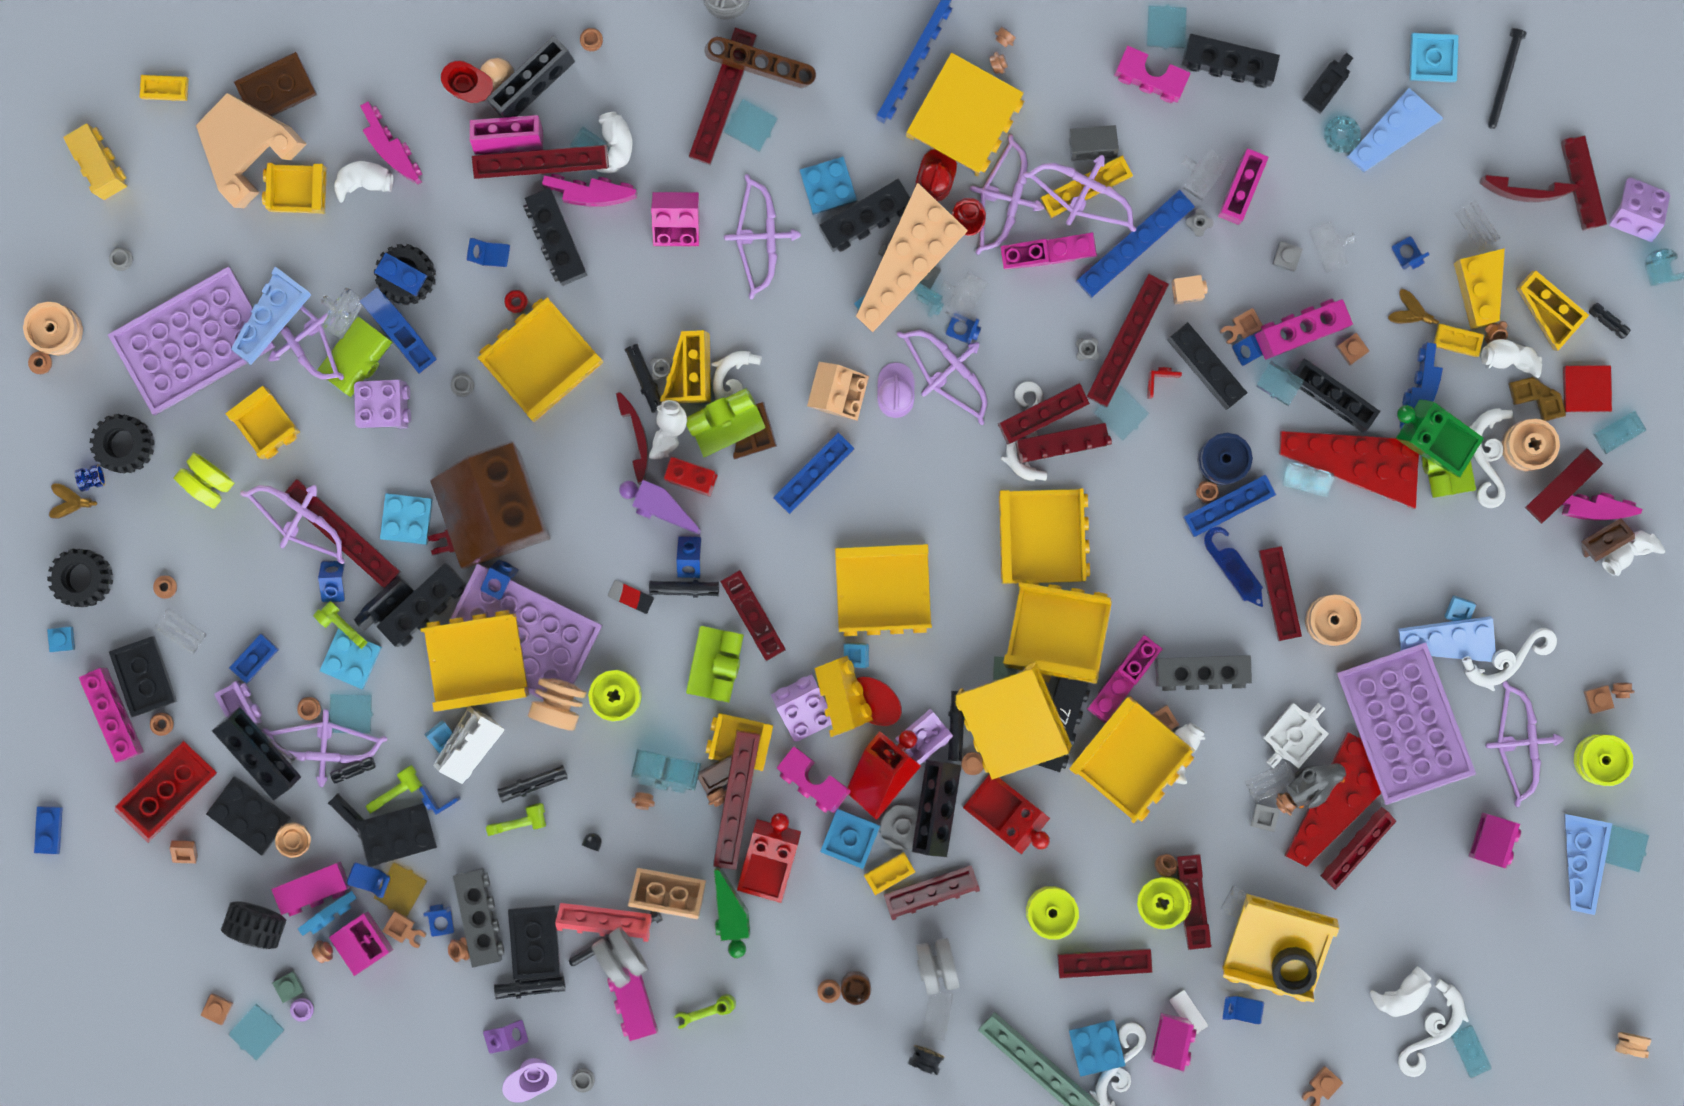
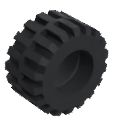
(423, 263)
(103, 440)
(61, 578)
(253, 925)

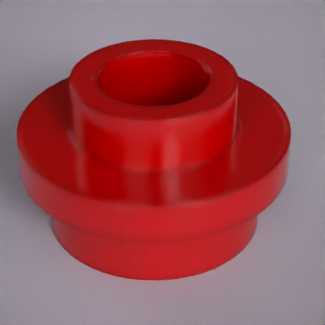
(512, 295)

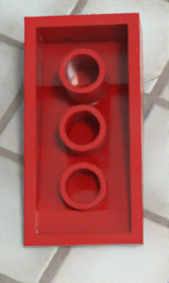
(165, 791)

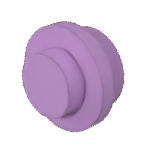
(302, 1009)

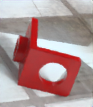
(1162, 372)

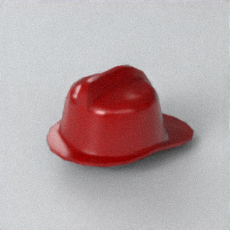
(466, 82)
(937, 174)

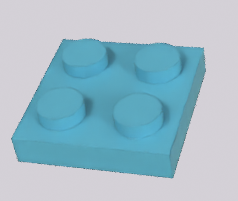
(1433, 57)
(406, 519)
(350, 662)

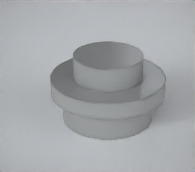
(121, 259)
(462, 385)
(583, 1080)

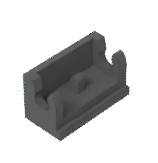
(1092, 142)

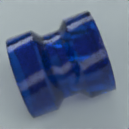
(89, 477)

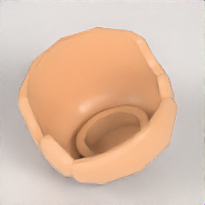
(498, 70)
(292, 840)

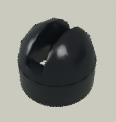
(592, 841)

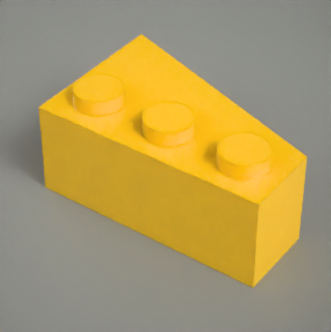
(95, 161)
(1481, 286)
(843, 696)

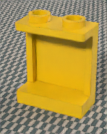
(295, 188)
(263, 423)
(724, 737)

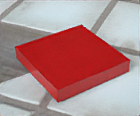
(1587, 388)

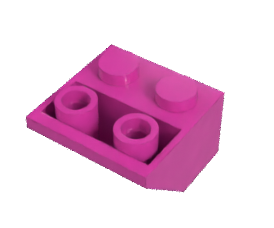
(675, 218)
(1495, 840)
(361, 943)
(1173, 1041)

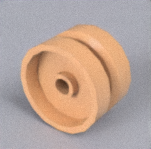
(39, 331)
(1544, 445)
(1319, 620)

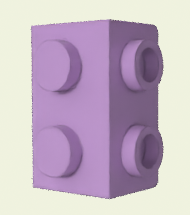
(238, 696)
(930, 736)

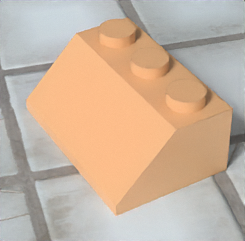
(667, 893)

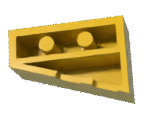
(1551, 309)
(690, 371)

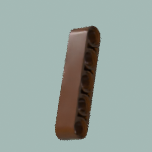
(771, 61)

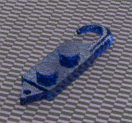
(1234, 569)

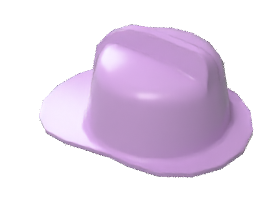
(896, 390)
(529, 1080)

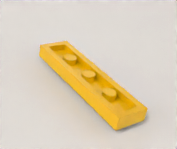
(1109, 175)

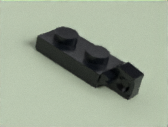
(1328, 84)
(384, 603)

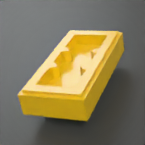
(163, 87)
(1458, 340)
(889, 873)

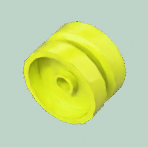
(202, 482)
(601, 695)
(1616, 757)
(1150, 902)
(1059, 924)

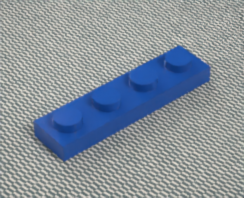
(814, 473)
(1229, 506)

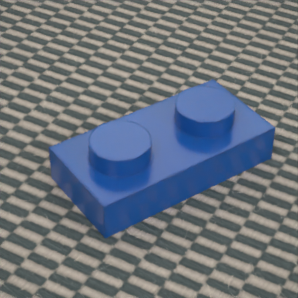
(400, 274)
(254, 658)
(48, 830)

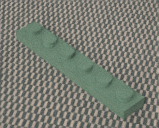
(1034, 1063)

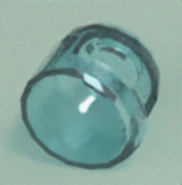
(1659, 267)

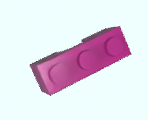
(1168, 86)
(796, 768)

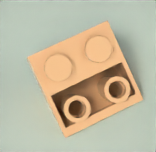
(838, 390)

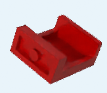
(690, 476)

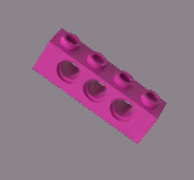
(1273, 344)
(111, 714)

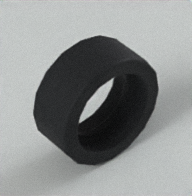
(1295, 987)

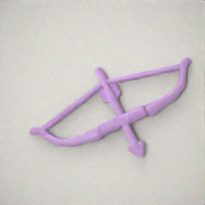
(992, 193)
(1078, 203)
(748, 236)
(310, 328)
(939, 379)
(291, 529)
(324, 732)
(1509, 743)

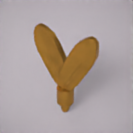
(1416, 311)
(73, 503)

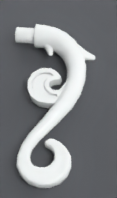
(724, 365)
(1496, 449)
(1024, 470)
(1513, 662)
(1437, 1036)
(1124, 1081)

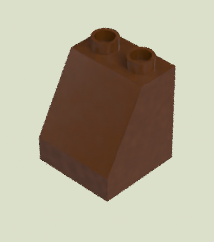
(489, 506)

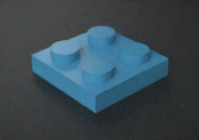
(828, 185)
(850, 838)
(1097, 1048)

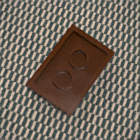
(277, 86)

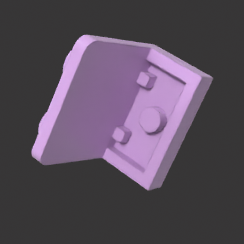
(1641, 210)
(382, 404)
(802, 708)

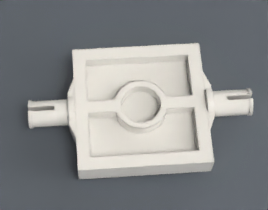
(1295, 735)

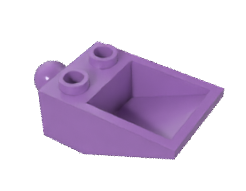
(657, 502)

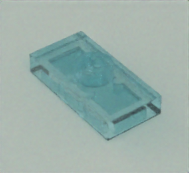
(1620, 432)
(1308, 479)
(1471, 1051)

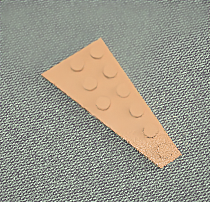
(917, 245)

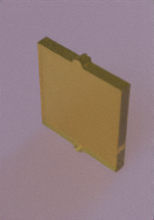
(402, 889)

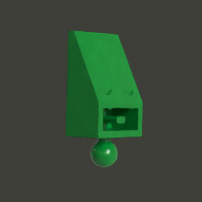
(1438, 436)
(733, 915)

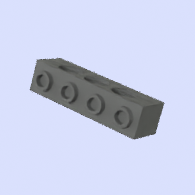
(1239, 665)
(479, 954)

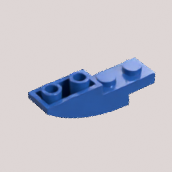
(398, 330)
(1426, 378)

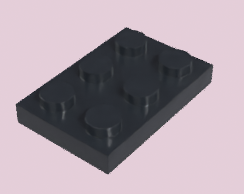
(142, 676)
(248, 815)
(396, 835)
(534, 942)

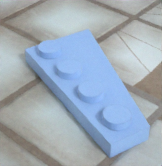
(1400, 125)
(277, 305)
(1453, 638)
(1586, 856)

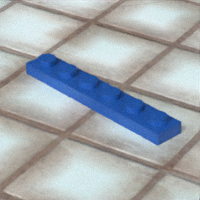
(910, 68)
(1135, 244)

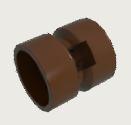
(855, 988)

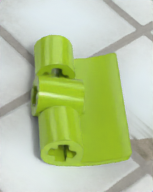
(356, 355)
(725, 422)
(1445, 483)
(715, 664)

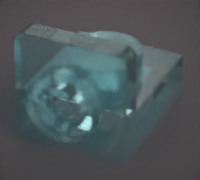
(928, 296)

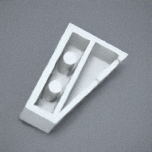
(468, 744)

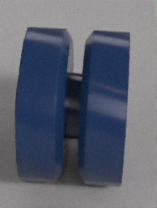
(1211, 461)

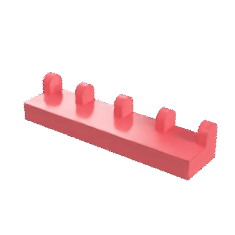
(603, 920)

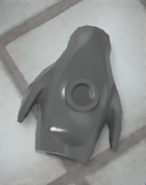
(1315, 784)

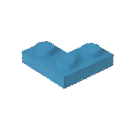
(326, 916)

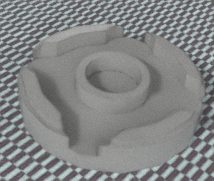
(899, 826)

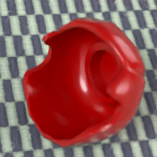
(970, 214)

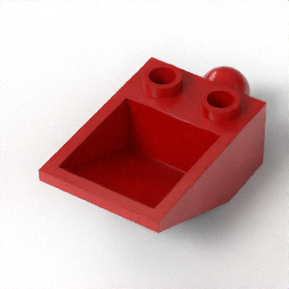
(882, 774)
(1008, 815)
(769, 858)

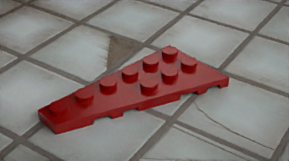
(1364, 461)
(1346, 802)

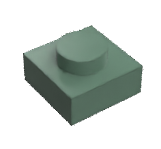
(999, 669)
(288, 986)

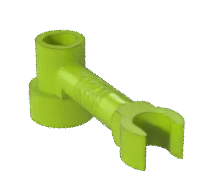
(329, 614)
(408, 781)
(534, 817)
(728, 1000)

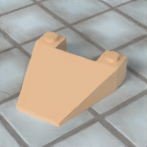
(235, 137)

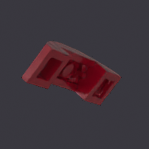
(1500, 186)
(640, 465)
(1564, 485)
(753, 615)
(1195, 924)

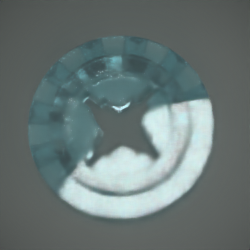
(1342, 123)

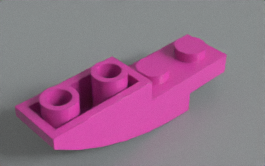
(393, 152)
(599, 193)
(1049, 251)
(1599, 508)
(1124, 678)

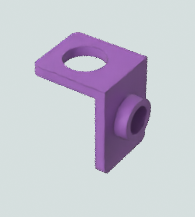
(501, 1038)

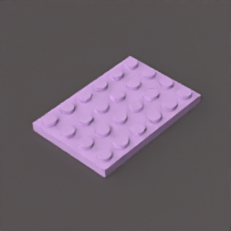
(185, 341)
(551, 635)
(1406, 723)

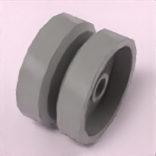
(619, 958)
(937, 966)

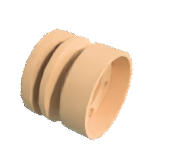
(557, 703)

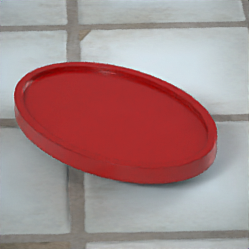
(882, 700)

